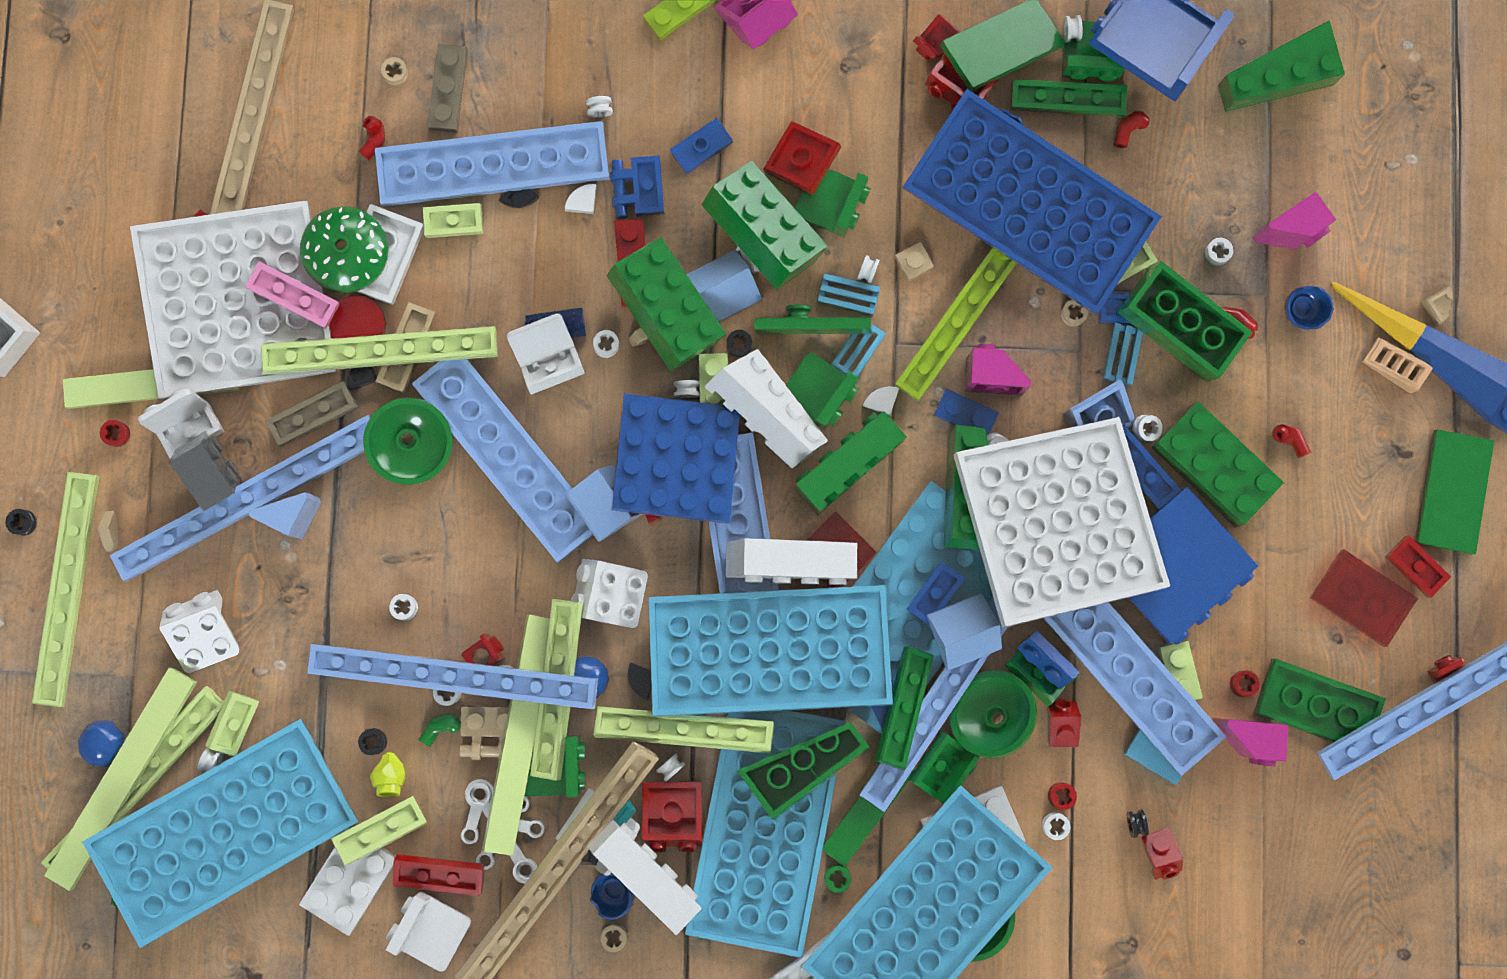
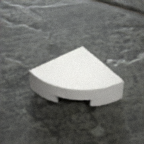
(582, 200)
(881, 400)

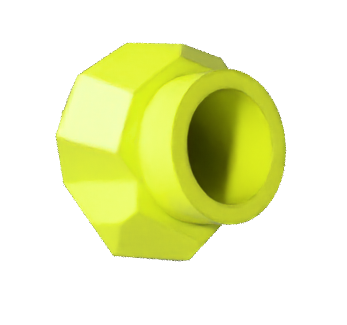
(388, 776)

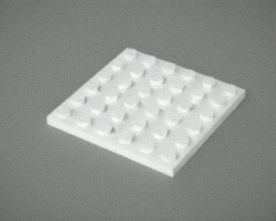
(195, 299)
(1060, 521)

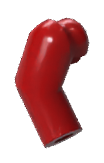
(1135, 120)
(375, 136)
(1244, 318)
(1291, 436)

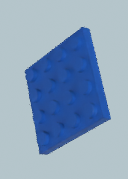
(675, 459)

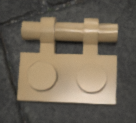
(481, 723)

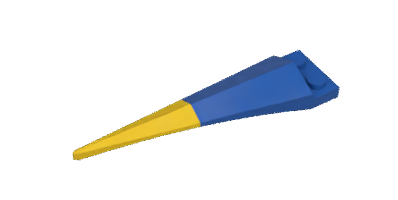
(1466, 370)

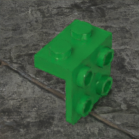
(1085, 61)
(834, 202)
(822, 389)
(572, 778)

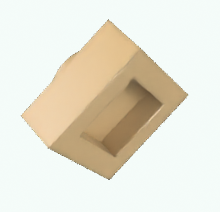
(914, 261)

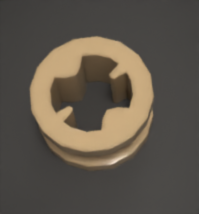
(391, 63)
(1083, 312)
(604, 937)

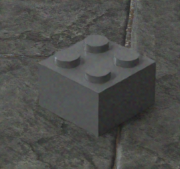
(205, 470)

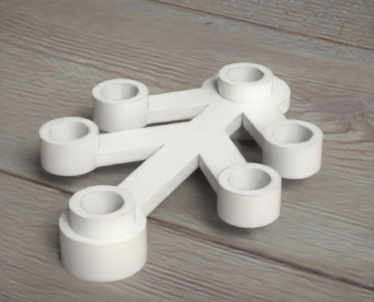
(479, 805)

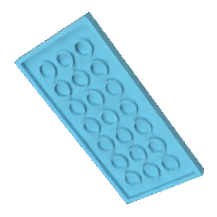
(905, 566)
(770, 651)
(220, 832)
(758, 871)
(934, 900)

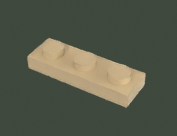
(413, 320)

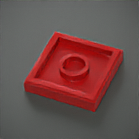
(802, 158)

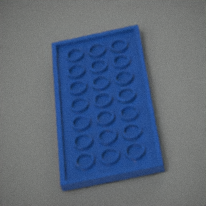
(1031, 202)

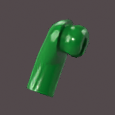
(437, 725)

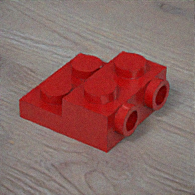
(947, 83)
(672, 815)

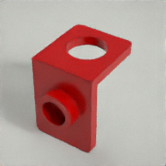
(491, 645)

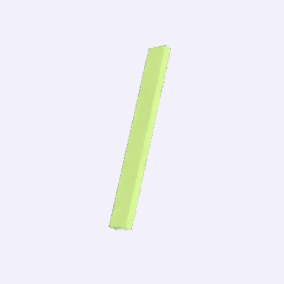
(379, 350)
(65, 589)
(180, 737)
(516, 748)
(121, 776)

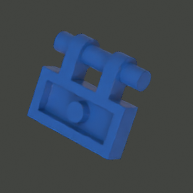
(646, 186)

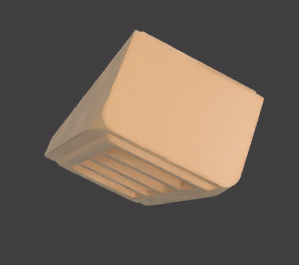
(1401, 356)

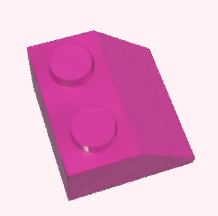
(756, 19)
(1299, 225)
(994, 372)
(1256, 740)

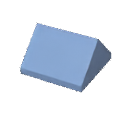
(726, 285)
(1104, 405)
(593, 502)
(290, 515)
(965, 631)

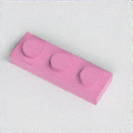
(292, 295)

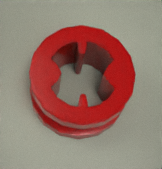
(105, 433)
(1252, 689)
(1071, 793)

